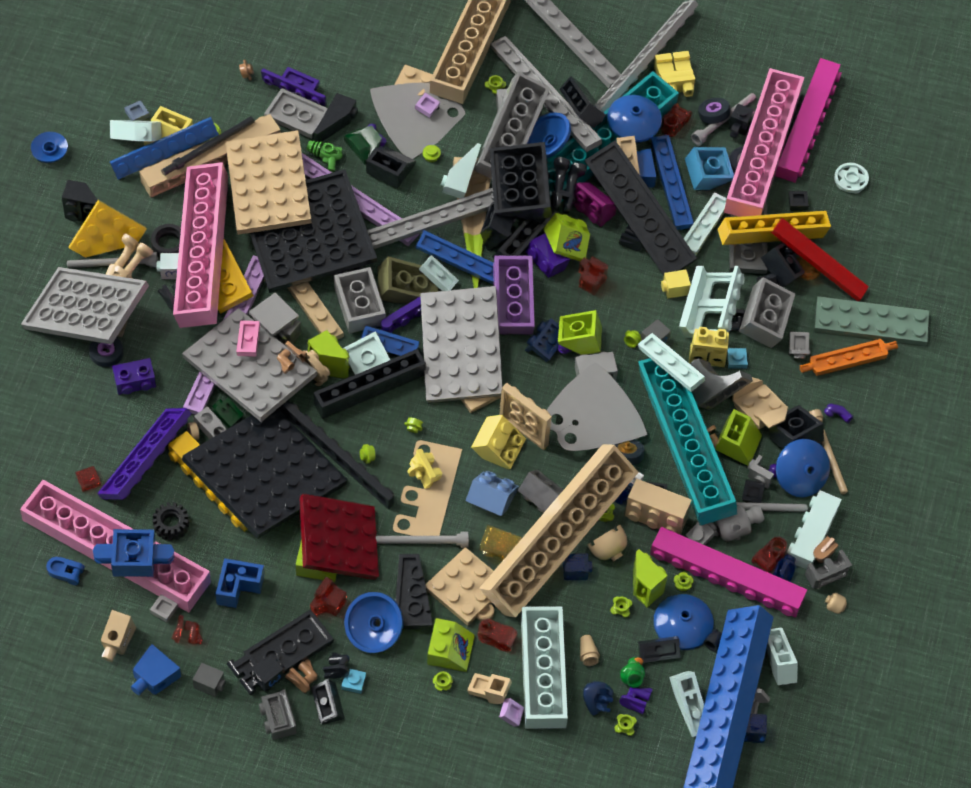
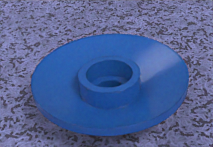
(49, 141)

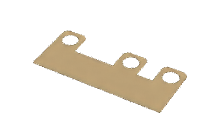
(433, 500)

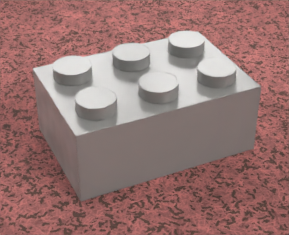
(359, 299)
(767, 312)

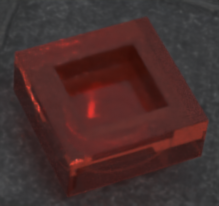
(88, 478)

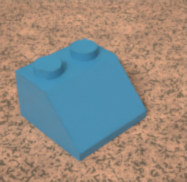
(709, 167)

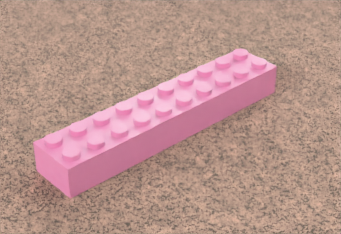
(764, 144)
(201, 245)
(85, 526)

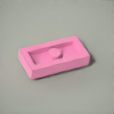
(248, 338)

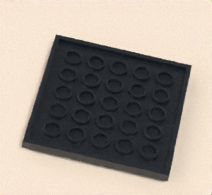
(325, 247)
(263, 471)

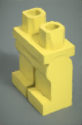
(676, 71)
(710, 342)

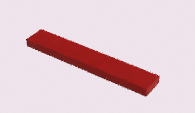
(819, 259)

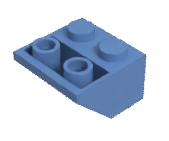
(492, 492)

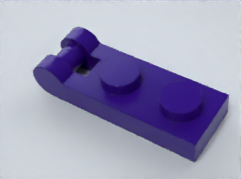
(402, 316)

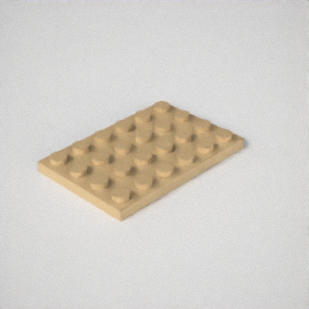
(268, 182)

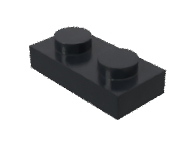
(659, 649)

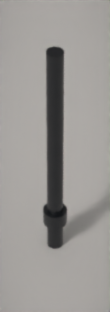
(178, 163)

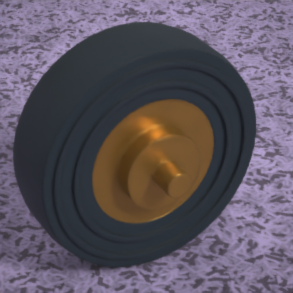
(632, 450)

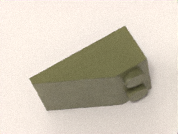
(402, 281)

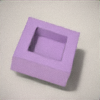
(427, 105)
(511, 712)

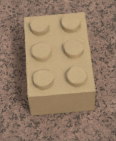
(657, 507)

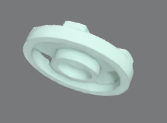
(851, 178)

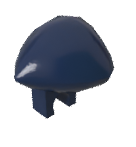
(597, 697)

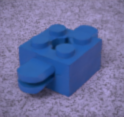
(133, 544)

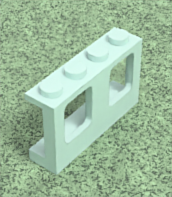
(700, 304)

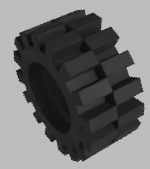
(168, 511)

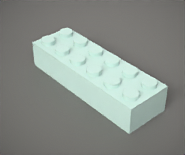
(543, 667)

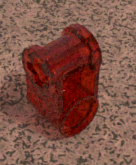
(675, 120)
(768, 557)
(498, 636)

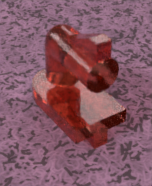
(194, 635)

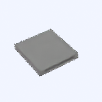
(274, 314)

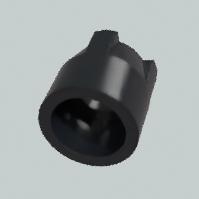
(713, 640)

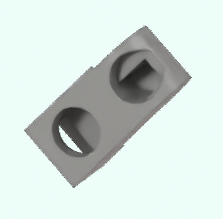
(209, 423)

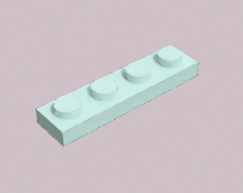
(705, 223)
(671, 362)

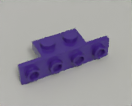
(296, 83)

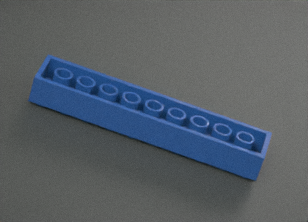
(729, 698)

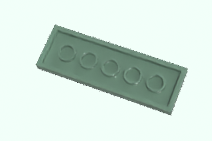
(871, 321)

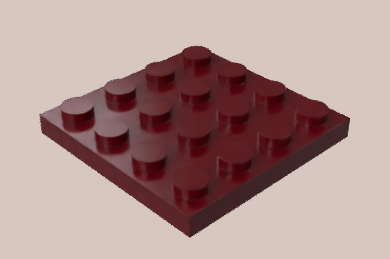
(338, 537)

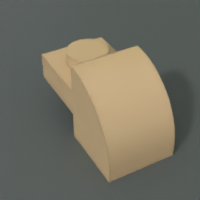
(491, 688)

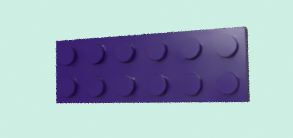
(144, 453)

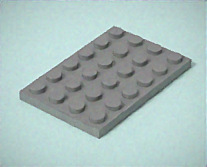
(85, 305)
(461, 344)
(251, 381)

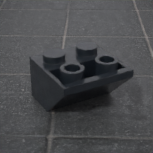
(389, 165)
(77, 201)
(496, 228)

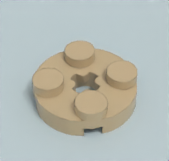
(322, 371)

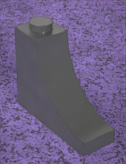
(715, 387)

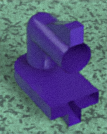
(631, 702)

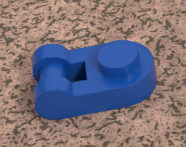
(58, 567)

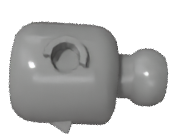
(740, 524)

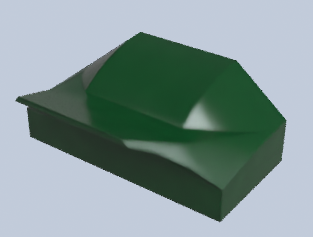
(363, 142)

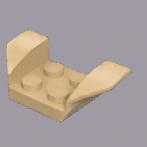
(760, 404)

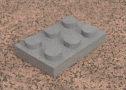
(296, 112)

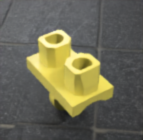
(422, 468)

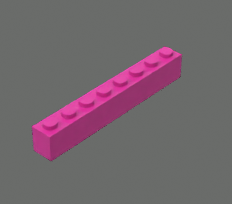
(807, 121)
(728, 572)

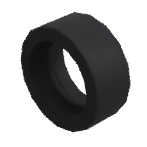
(161, 231)

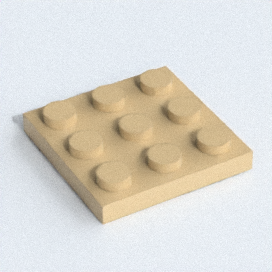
(525, 416)
(459, 584)

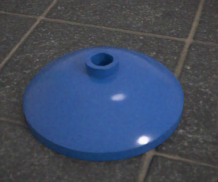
(626, 122)
(553, 130)
(794, 464)
(361, 622)
(690, 630)

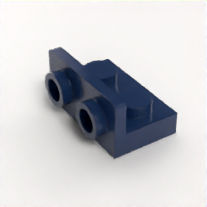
(545, 341)

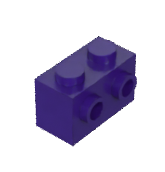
(545, 258)
(134, 376)

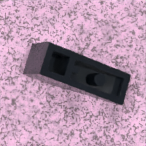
(336, 117)

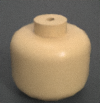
(836, 603)

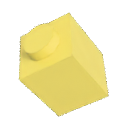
(676, 284)

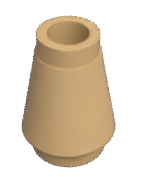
(588, 652)

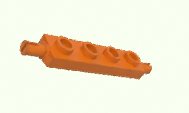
(848, 357)

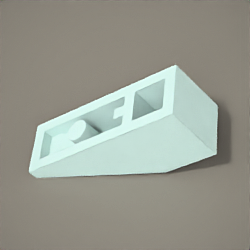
(135, 130)
(460, 174)
(781, 658)
(689, 699)

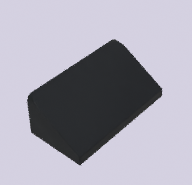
(327, 702)

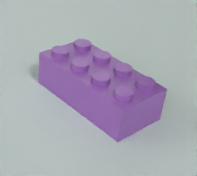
(514, 294)

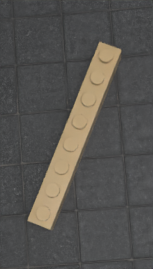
(157, 183)

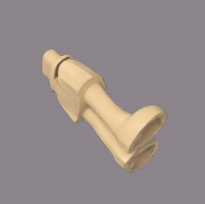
(130, 246)

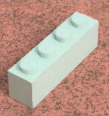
(815, 528)

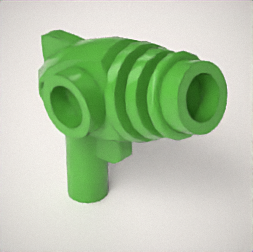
(327, 152)

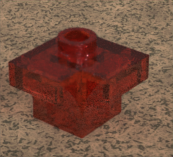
(593, 275)
(328, 598)

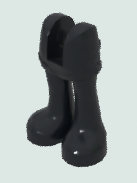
(575, 171)

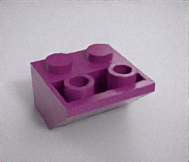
(594, 203)

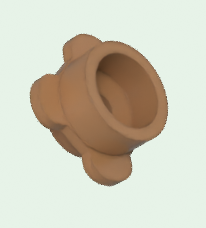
(246, 70)

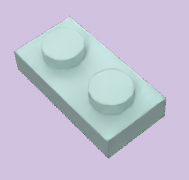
(438, 274)

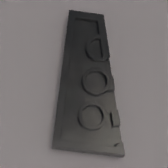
(412, 593)

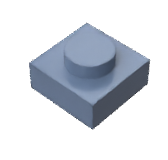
(137, 111)

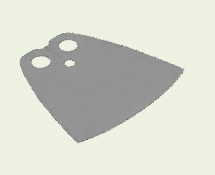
(407, 126)
(599, 407)

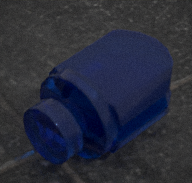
(785, 568)

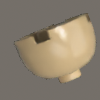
(609, 545)

